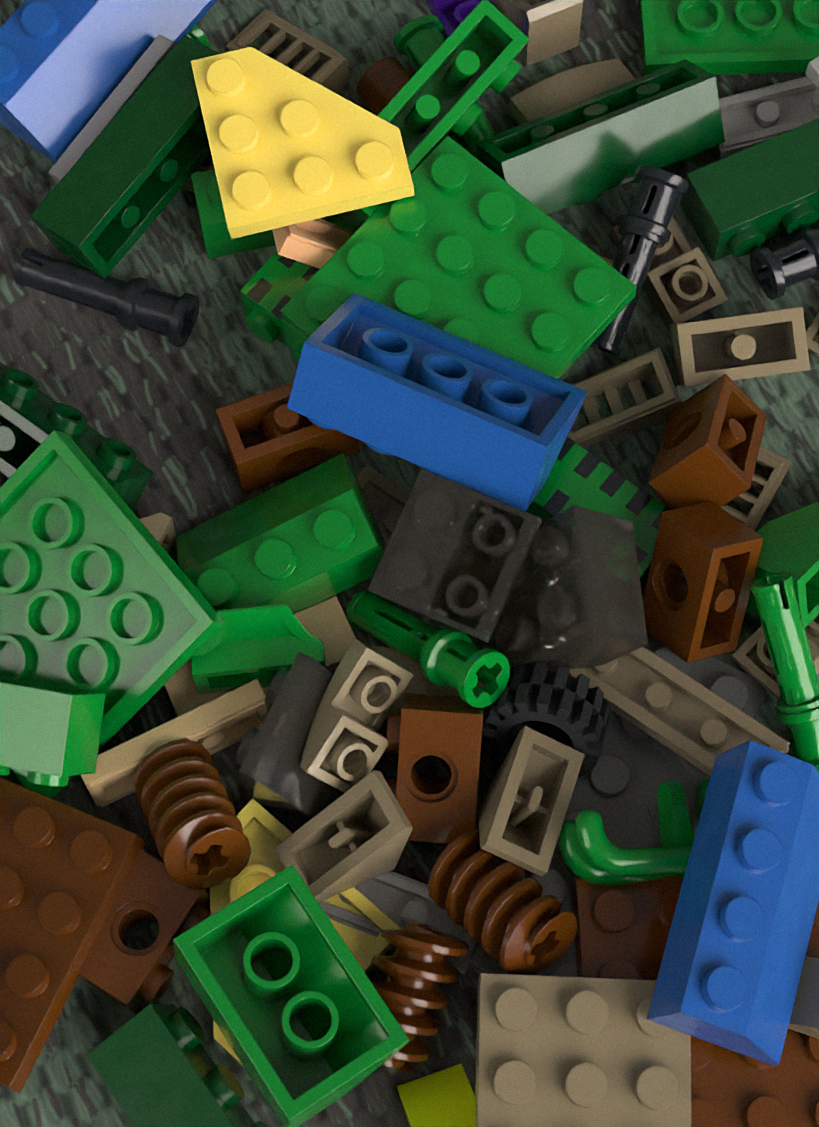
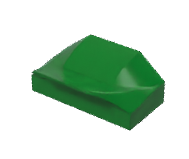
(252, 647)

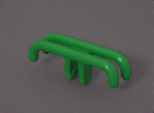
(602, 863)

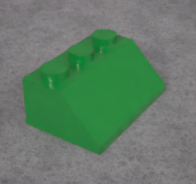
(286, 543)
(289, 997)

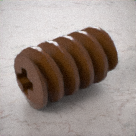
(191, 815)
(500, 907)
(412, 986)

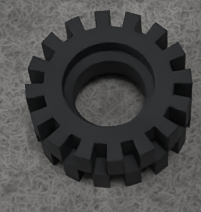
(530, 699)

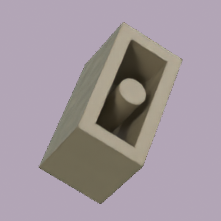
(740, 346)

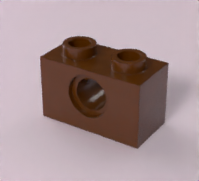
(275, 442)
(708, 447)
(700, 580)
(445, 729)
(143, 974)

